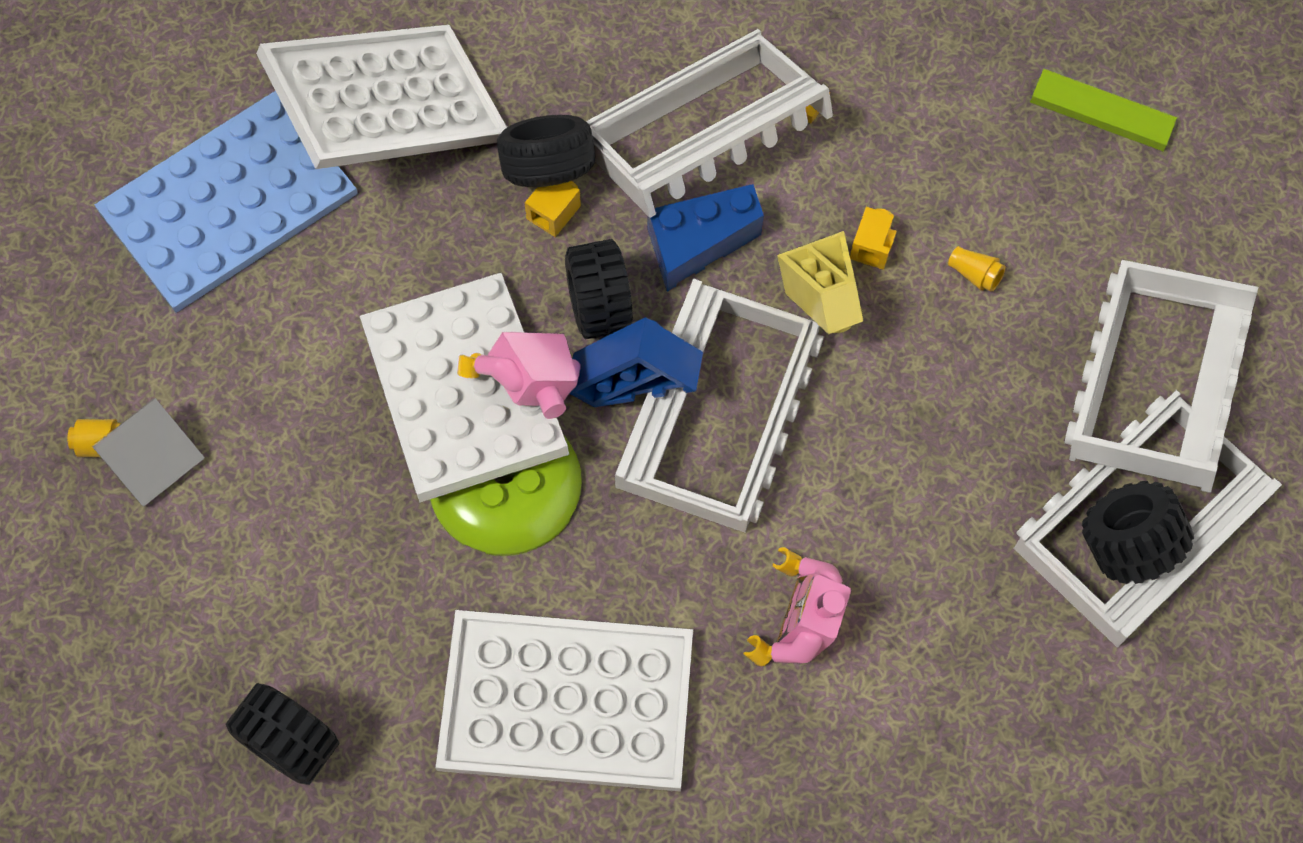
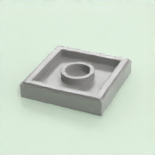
(148, 452)

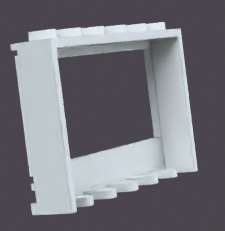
(722, 136)
(1215, 383)
(660, 414)
(1210, 527)

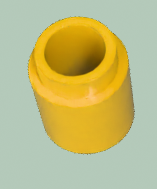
(87, 433)

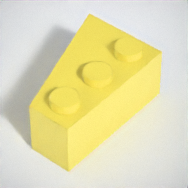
(823, 282)

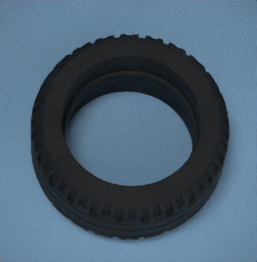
(546, 150)

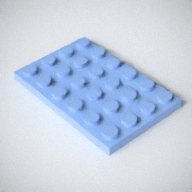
(223, 202)

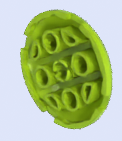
(516, 514)

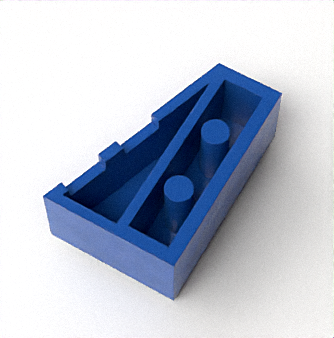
(703, 230)
(636, 362)

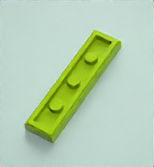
(1103, 110)

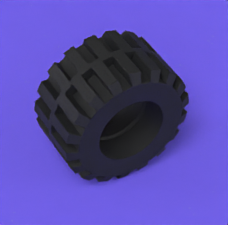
(598, 288)
(1138, 532)
(282, 733)

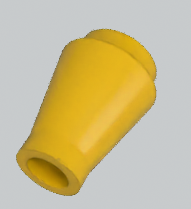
(978, 268)

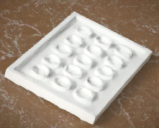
(381, 94)
(447, 424)
(566, 700)

